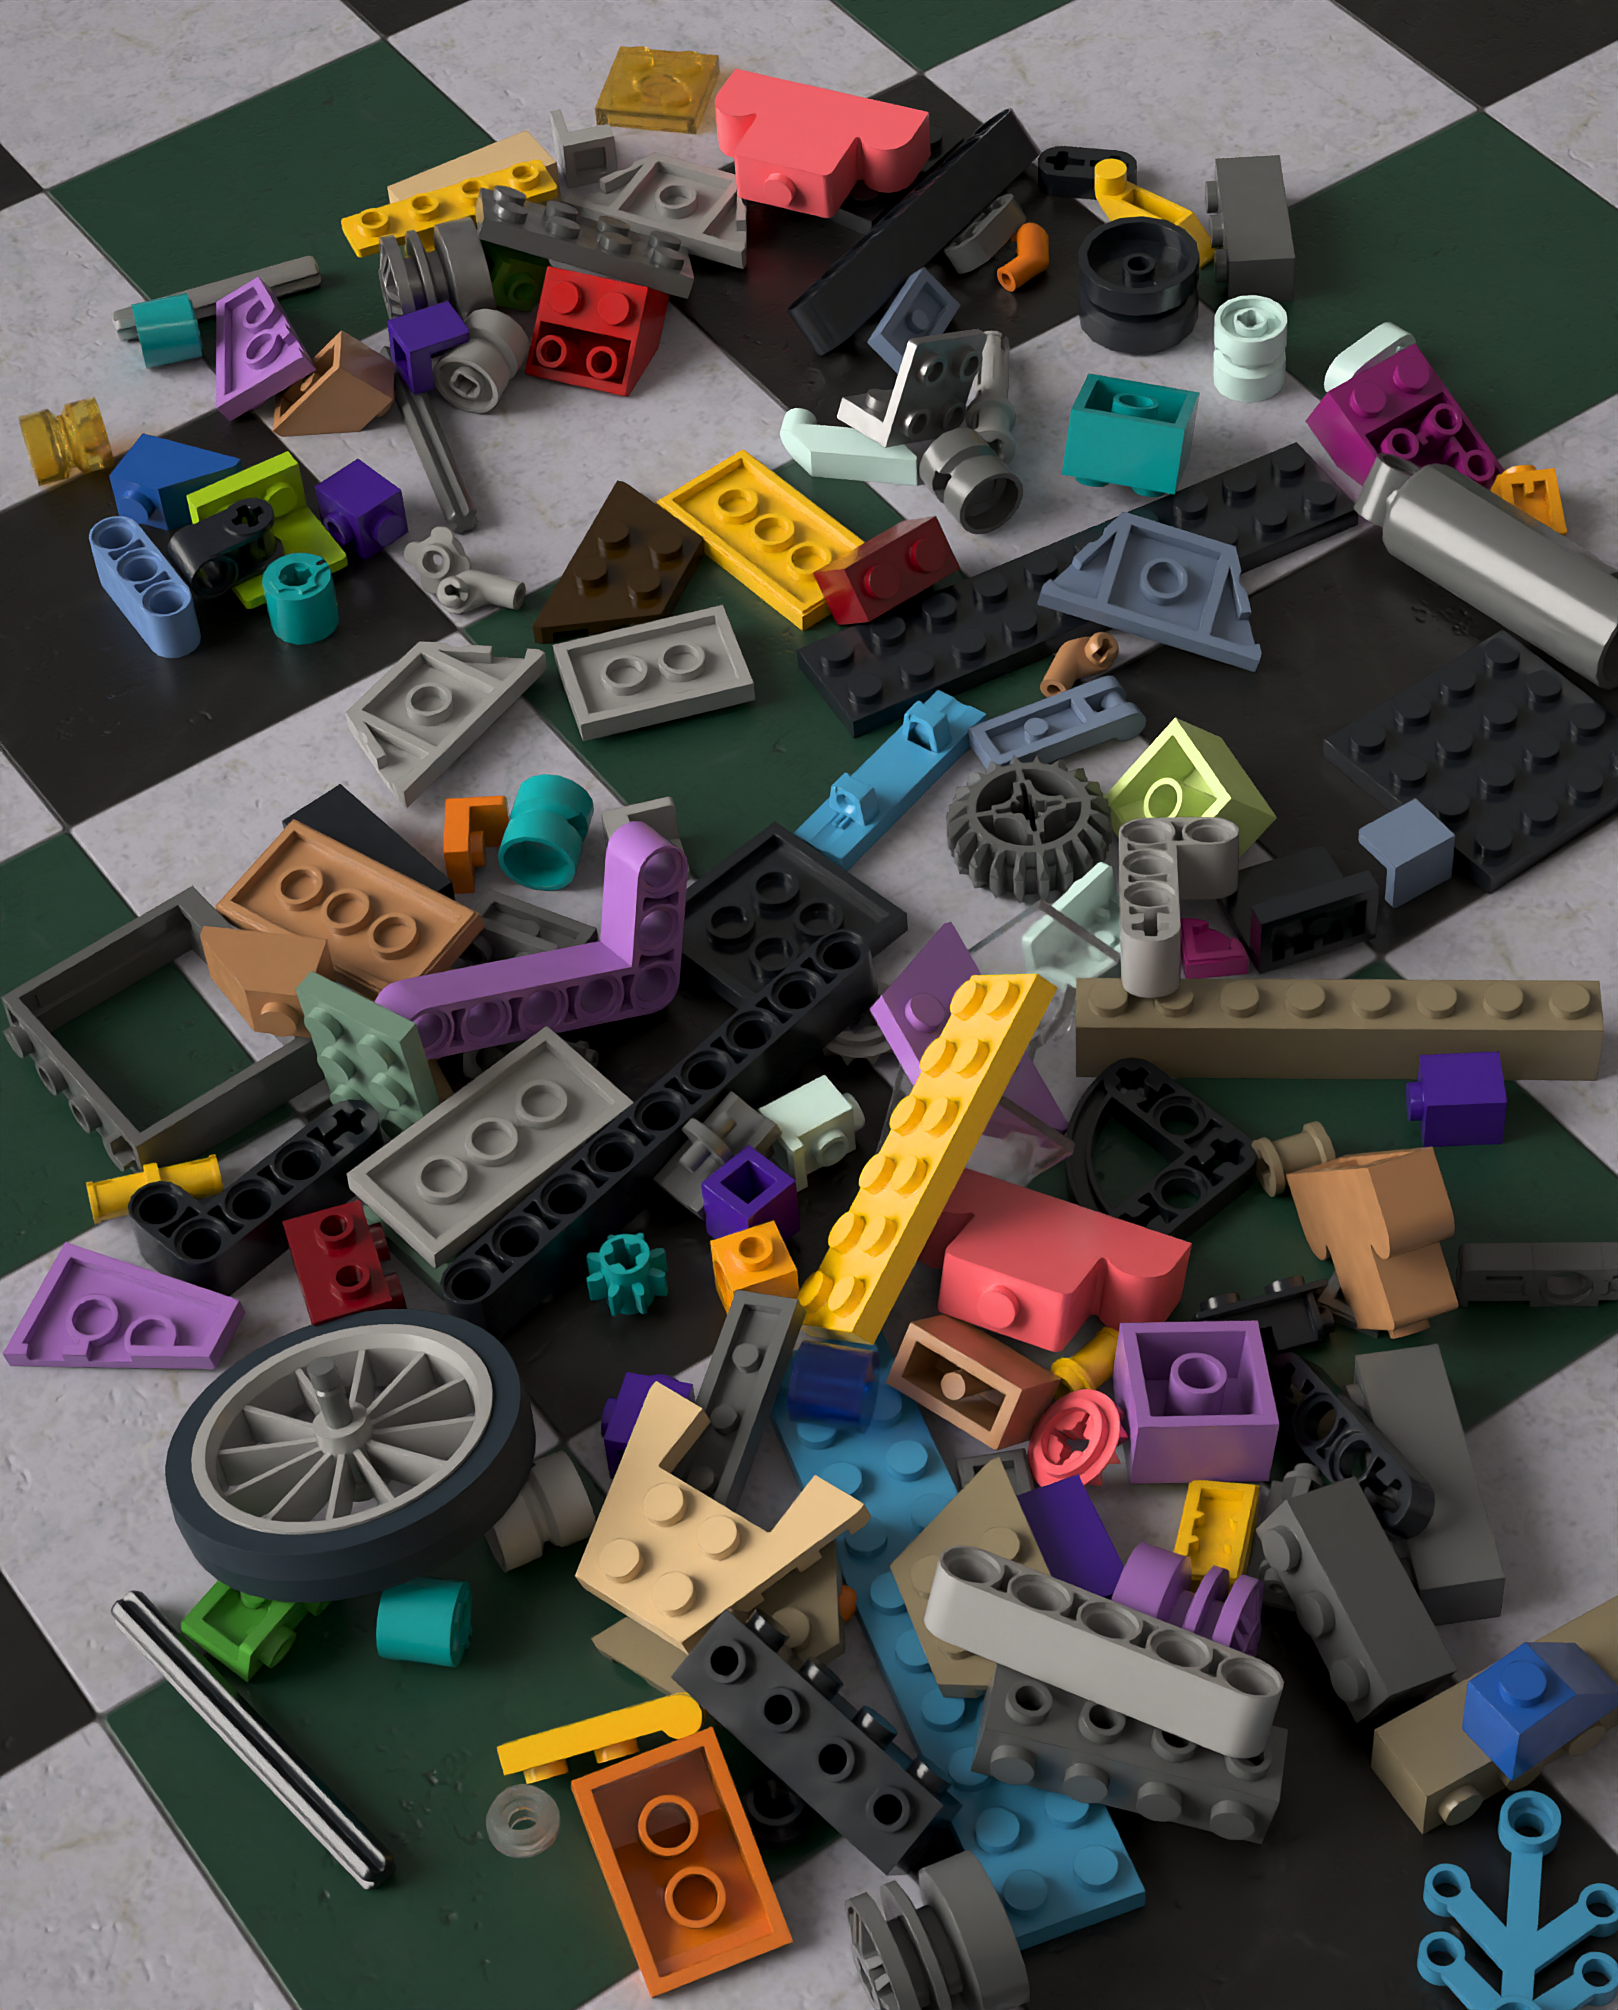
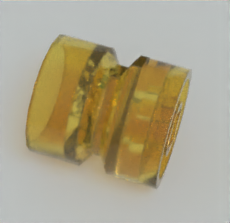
(66, 441)

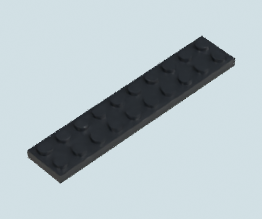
(994, 620)

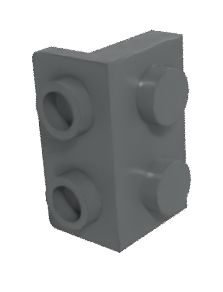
(521, 929)

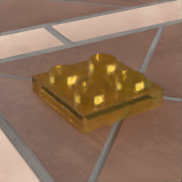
(657, 90)

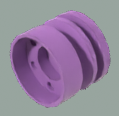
(1160, 1586)

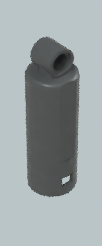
(1498, 561)

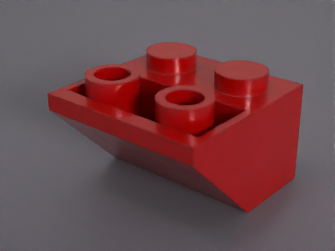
(595, 331)

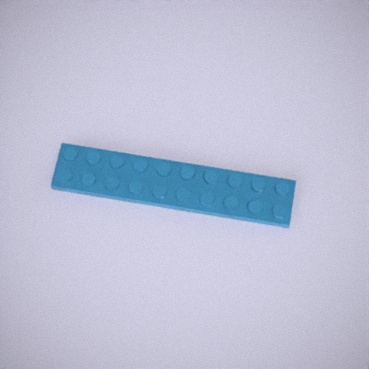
(1045, 1853)

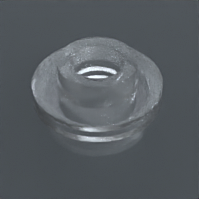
(518, 1804)

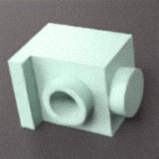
(815, 1128)

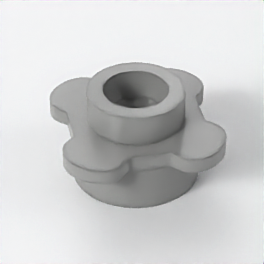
(441, 543)

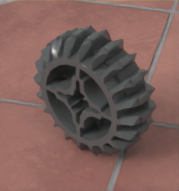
(1028, 827)

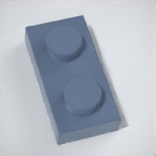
(917, 311)

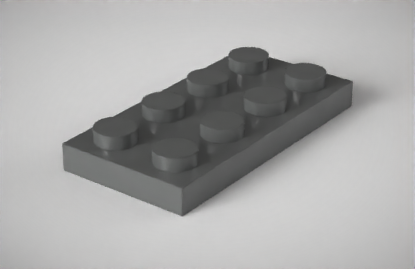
(589, 244)

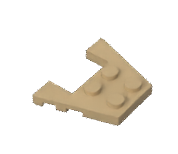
(680, 1555)

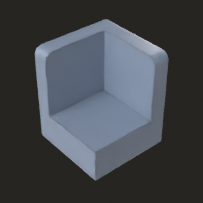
(1412, 848)

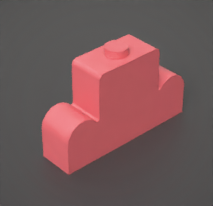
(813, 144)
(1046, 1264)

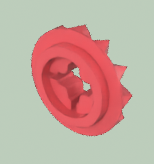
(1076, 1416)

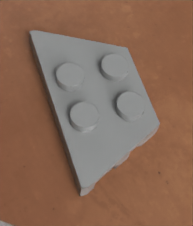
(676, 199)
(435, 709)

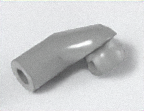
(476, 589)

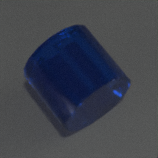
(833, 1386)

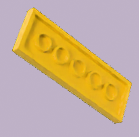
(922, 1156)

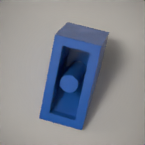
(159, 474)
(1535, 1703)

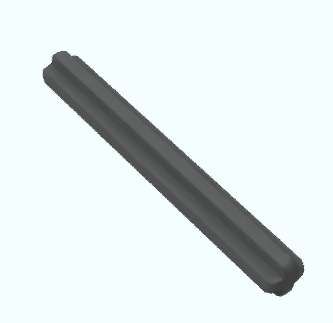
(435, 455)

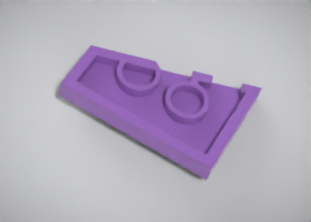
(255, 349)
(121, 1317)

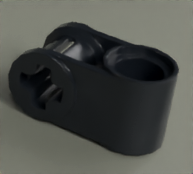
(224, 550)

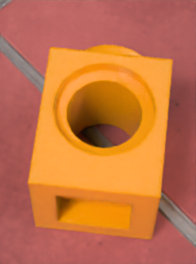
(753, 1262)

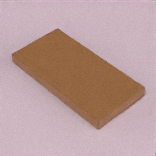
(373, 917)

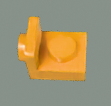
(1534, 493)

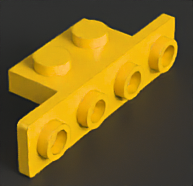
(442, 205)

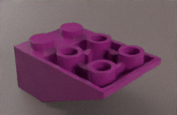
(1401, 412)

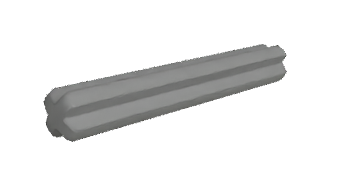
(281, 278)

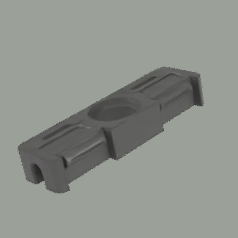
(1527, 1269)

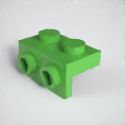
(244, 1628)

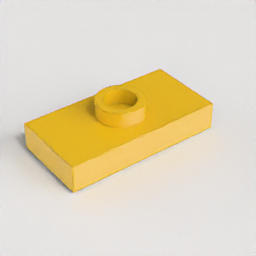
(1218, 1528)

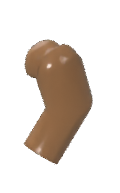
(1079, 660)

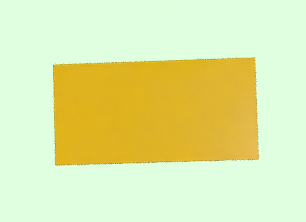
(763, 533)

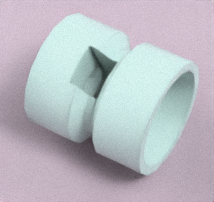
(1249, 348)

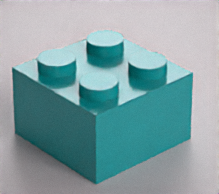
(1130, 435)

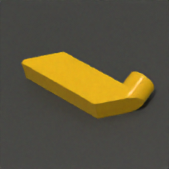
(1125, 200)

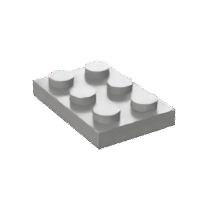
(653, 672)

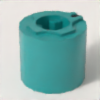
(167, 330)
(301, 598)
(425, 1621)

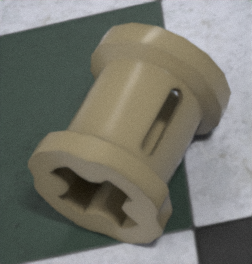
(1290, 1155)

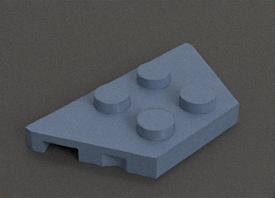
(1160, 588)

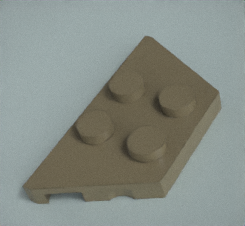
(982, 1517)
(801, 1602)

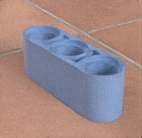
(145, 587)

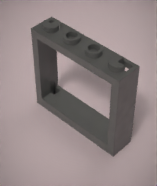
(109, 968)

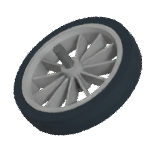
(351, 1455)

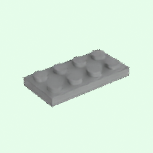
(487, 1146)

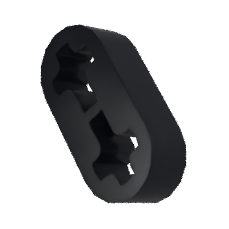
(1071, 170)

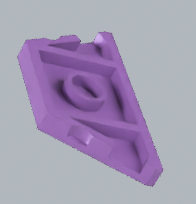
(918, 1009)

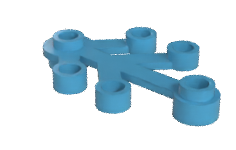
(1519, 1946)

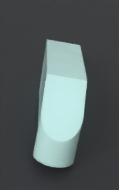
(844, 452)

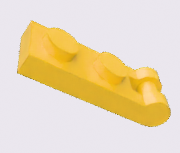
(608, 1734)

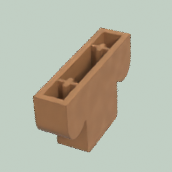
(1383, 1231)

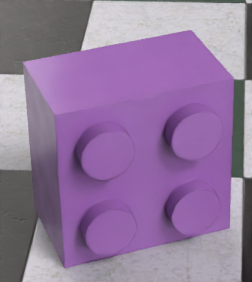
(1195, 1402)

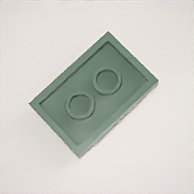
(368, 1053)

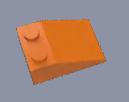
(681, 1862)

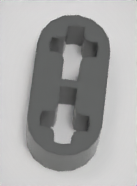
(985, 234)

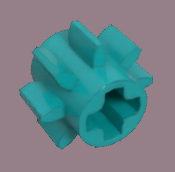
(627, 1274)

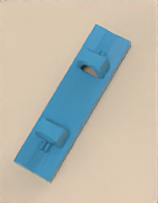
(891, 780)

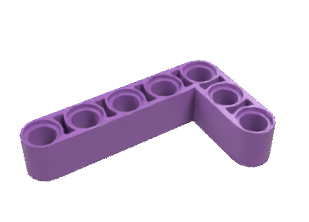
(573, 987)

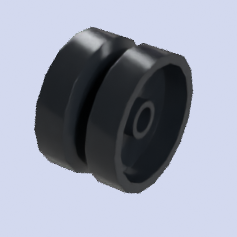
(1138, 285)

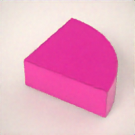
(1210, 952)

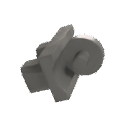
(712, 1145)

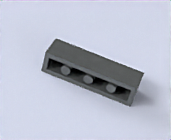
(1456, 1555)

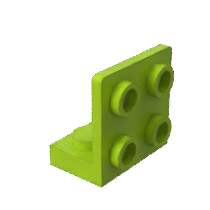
(296, 526)

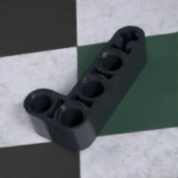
(243, 1225)

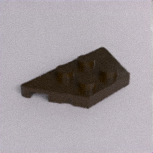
(624, 570)

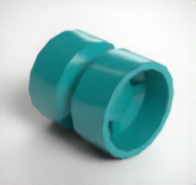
(546, 832)

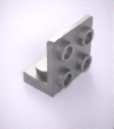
(927, 392)

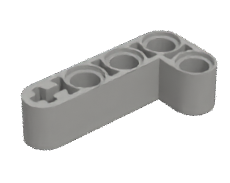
(1157, 868)

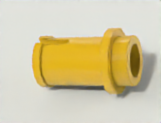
(1089, 1365)

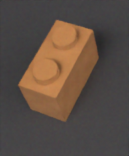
(972, 1380)

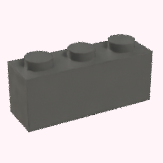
(1251, 228)
(1355, 1599)

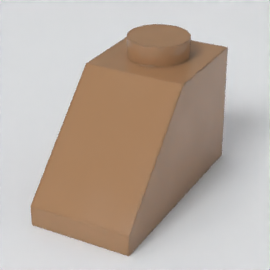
(340, 395)
(262, 972)

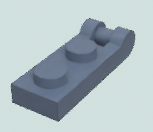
(1059, 725)

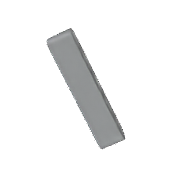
(1103, 1651)

